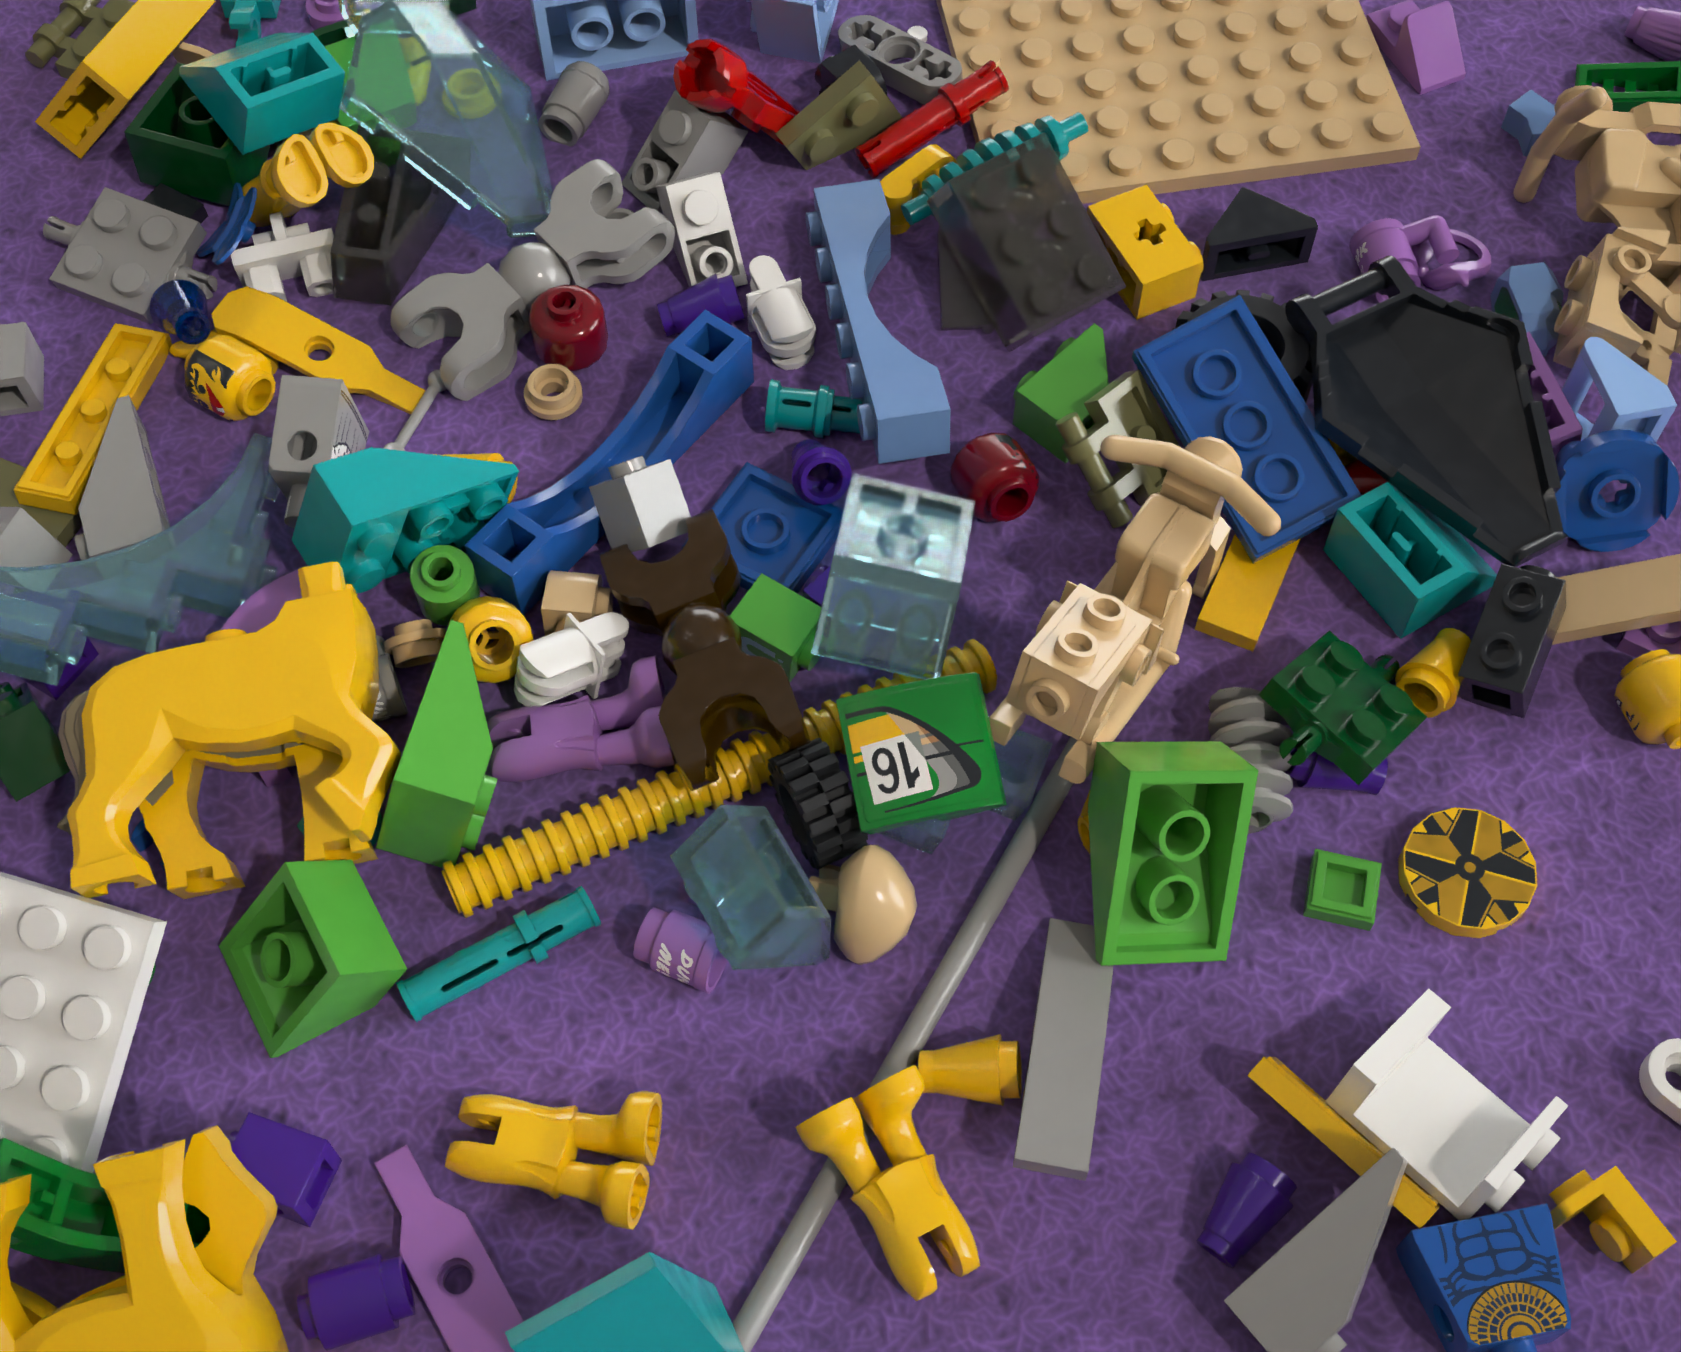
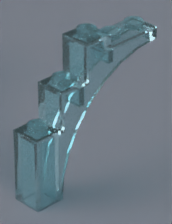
(139, 592)

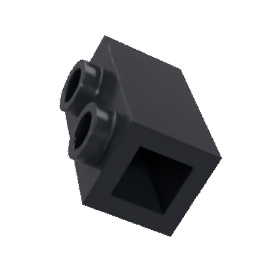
(1513, 639)

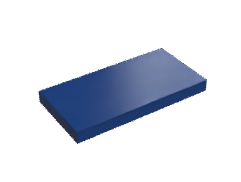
(1228, 384)

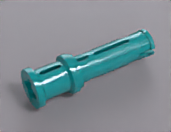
(810, 410)

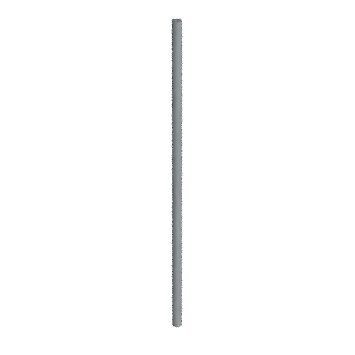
(905, 1050)

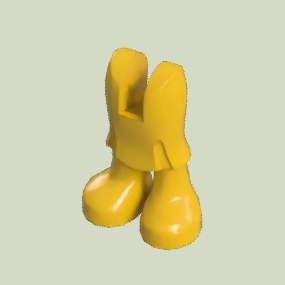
(301, 167)
(541, 1144)
(903, 1198)

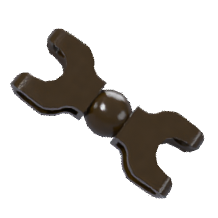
(716, 683)

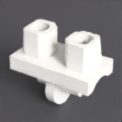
(286, 255)

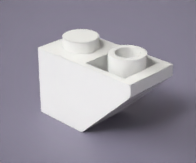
(703, 228)

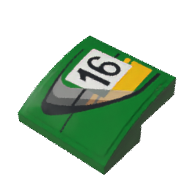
(920, 752)

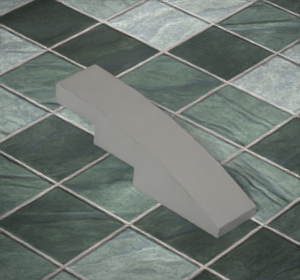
(1065, 1055)

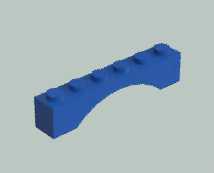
(556, 527)

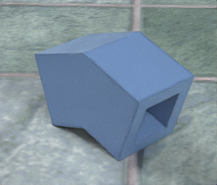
(1528, 119)

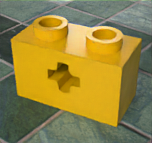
(1147, 251)

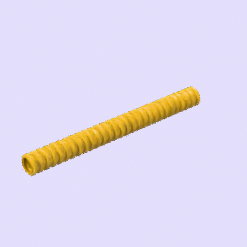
(656, 803)

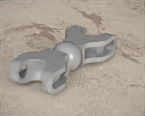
(494, 307)

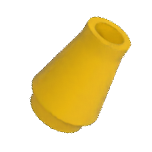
(1433, 672)
(974, 1070)

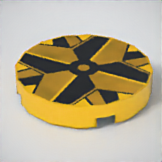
(1467, 872)

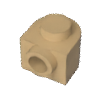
(575, 594)

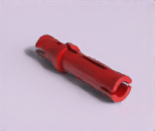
(945, 110)

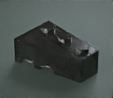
(385, 225)

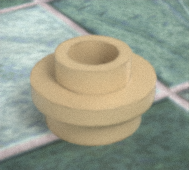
(552, 379)
(415, 643)

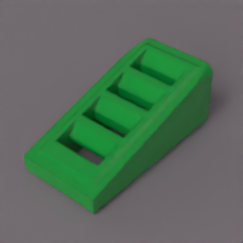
(1659, 79)

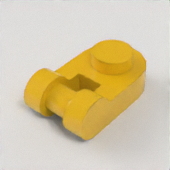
(906, 182)

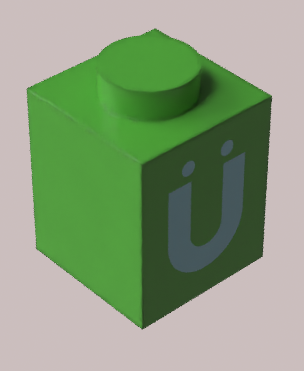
(778, 625)

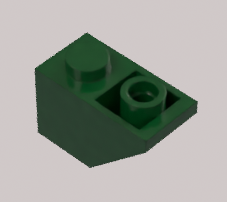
(28, 743)

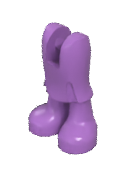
(570, 737)

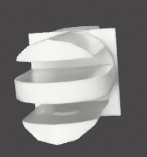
(779, 315)
(570, 659)

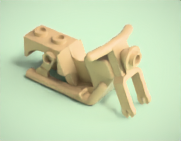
(1639, 190)
(1112, 644)

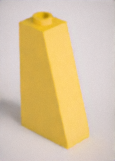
(118, 70)

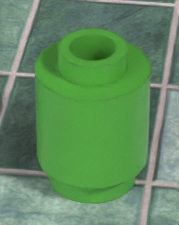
(443, 582)

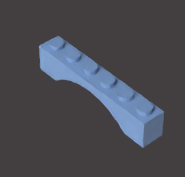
(900, 393)

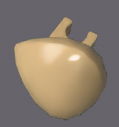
(870, 901)

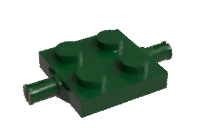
(1342, 707)

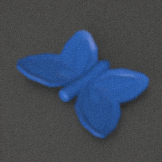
(234, 228)

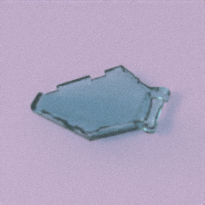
(451, 105)

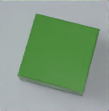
(1342, 889)

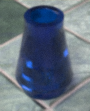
(181, 310)

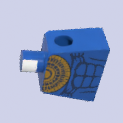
(1490, 1281)

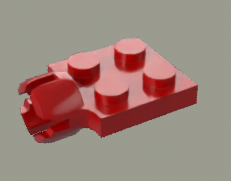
(719, 80)

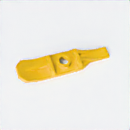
(294, 334)

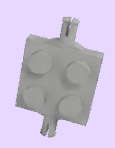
(126, 253)

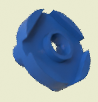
(1607, 457)

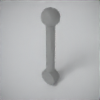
(435, 386)

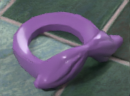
(1456, 273)

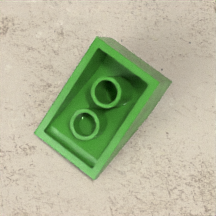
(441, 777)
(1167, 849)

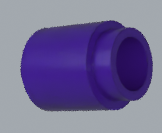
(356, 1301)

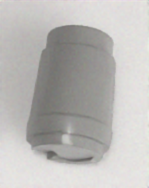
(574, 103)

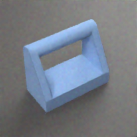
(1630, 393)

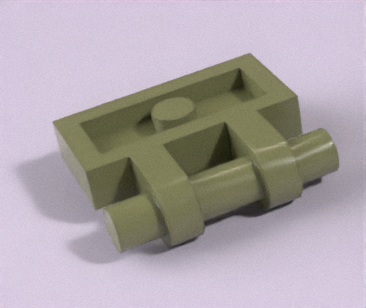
(55, 37)
(1124, 410)

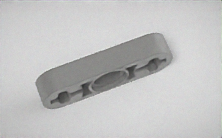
(884, 42)

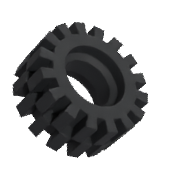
(817, 803)

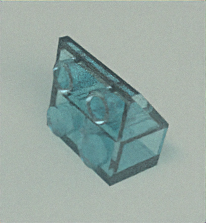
(753, 891)

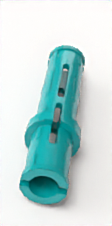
(499, 953)

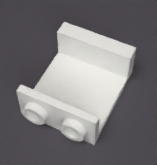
(1440, 1117)

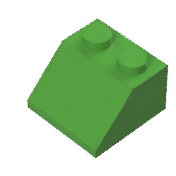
(310, 953)

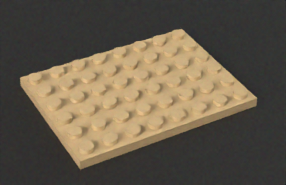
(1188, 87)

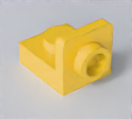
(1618, 1216)

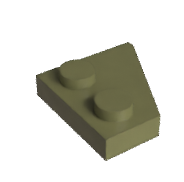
(839, 118)

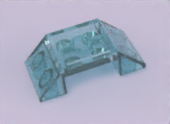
(894, 578)

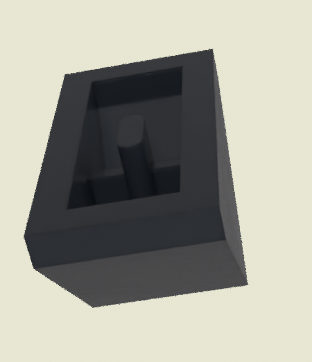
(1257, 237)

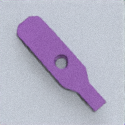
(435, 1242)

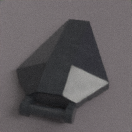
(1436, 407)

